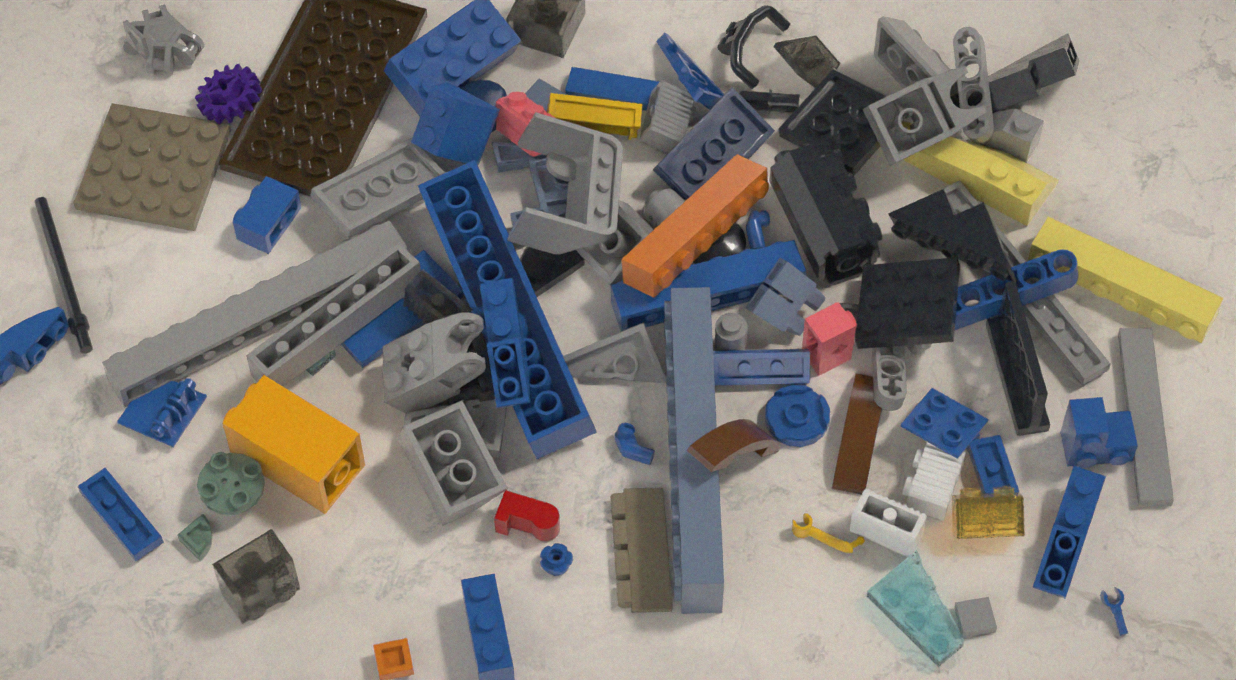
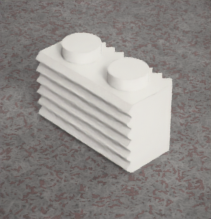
(933, 482)
(888, 522)

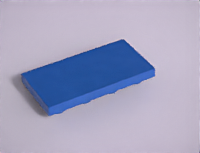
(396, 320)

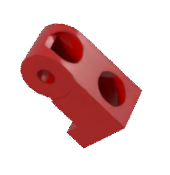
(527, 516)

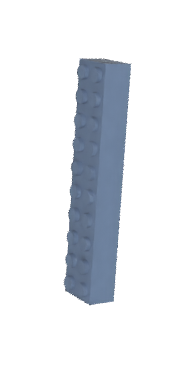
(693, 487)

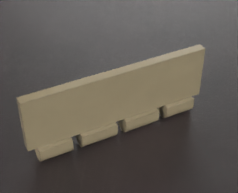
(642, 550)

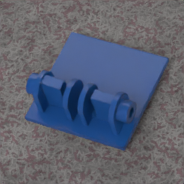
(164, 411)
(944, 423)

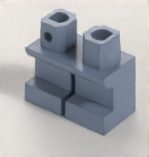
(794, 286)

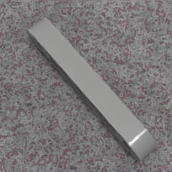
(978, 83)

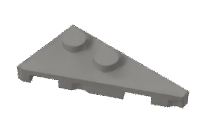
(618, 357)

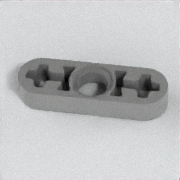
(884, 380)

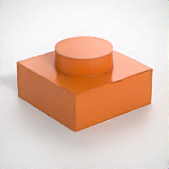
(393, 659)

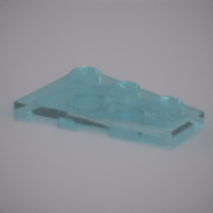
(916, 609)

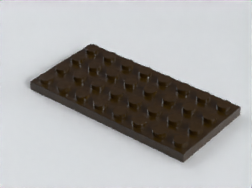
(322, 92)

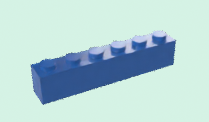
(730, 280)

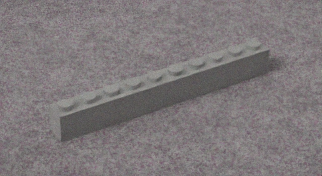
(242, 317)

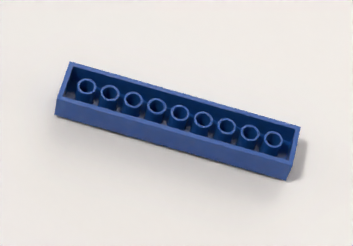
(482, 254)

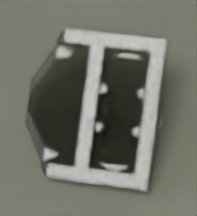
(808, 58)

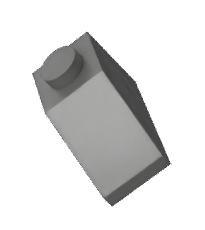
(1014, 133)

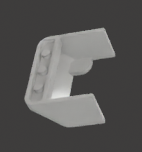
(593, 171)

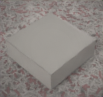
(975, 617)

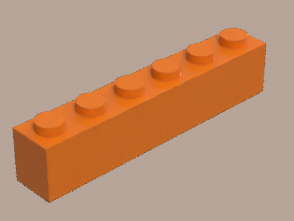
(695, 226)

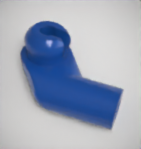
(754, 228)
(629, 446)

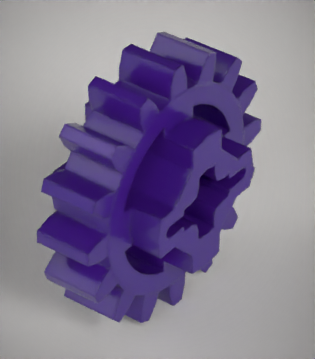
(228, 94)

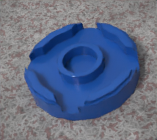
(797, 416)

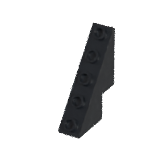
(1027, 76)
(961, 235)

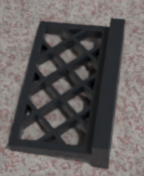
(1018, 365)

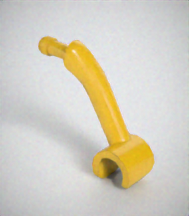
(828, 539)

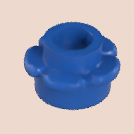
(556, 567)

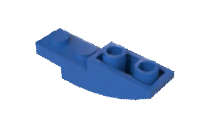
(30, 340)
(505, 343)
(1069, 532)

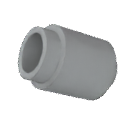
(731, 332)

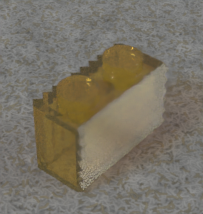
(988, 514)

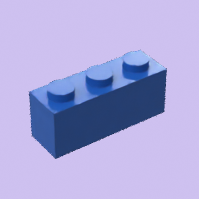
(487, 628)

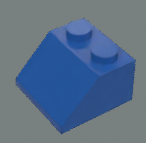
(454, 124)

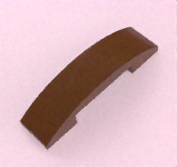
(857, 437)
(729, 440)

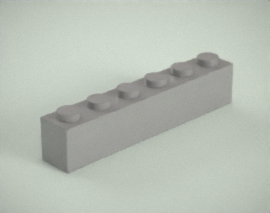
(334, 317)

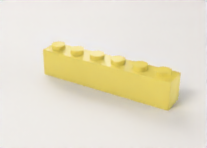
(1131, 281)

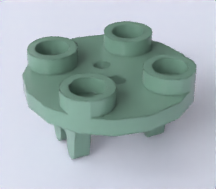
(235, 470)

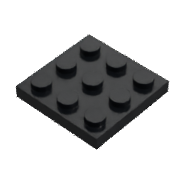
(836, 120)
(908, 303)

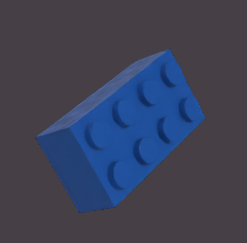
(453, 52)

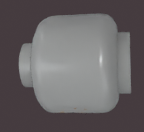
(661, 205)

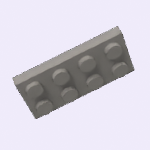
(376, 187)

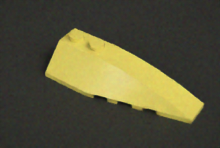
(988, 175)

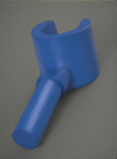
(1116, 609)

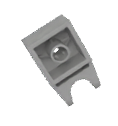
(929, 108)
(431, 363)

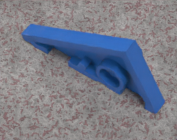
(690, 75)

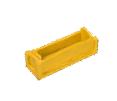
(597, 114)

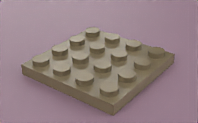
(152, 167)

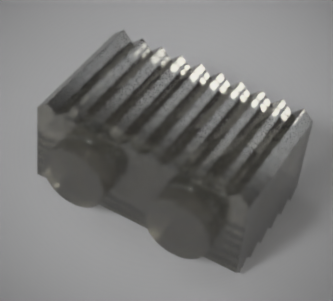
(432, 299)

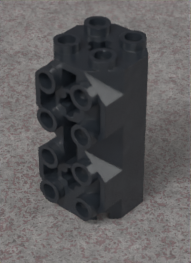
(823, 213)

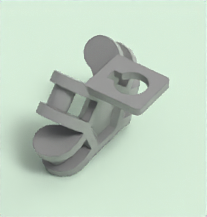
(161, 31)

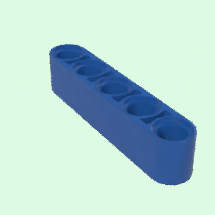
(985, 288)

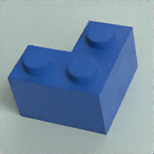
(1096, 436)

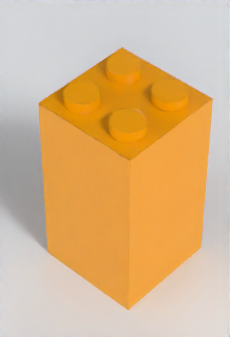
(295, 443)

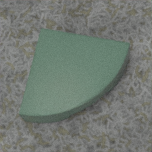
(197, 537)

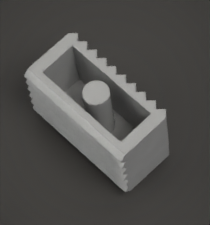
(667, 116)

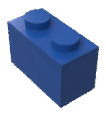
(266, 214)

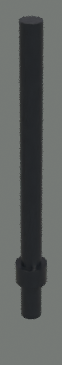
(77, 321)

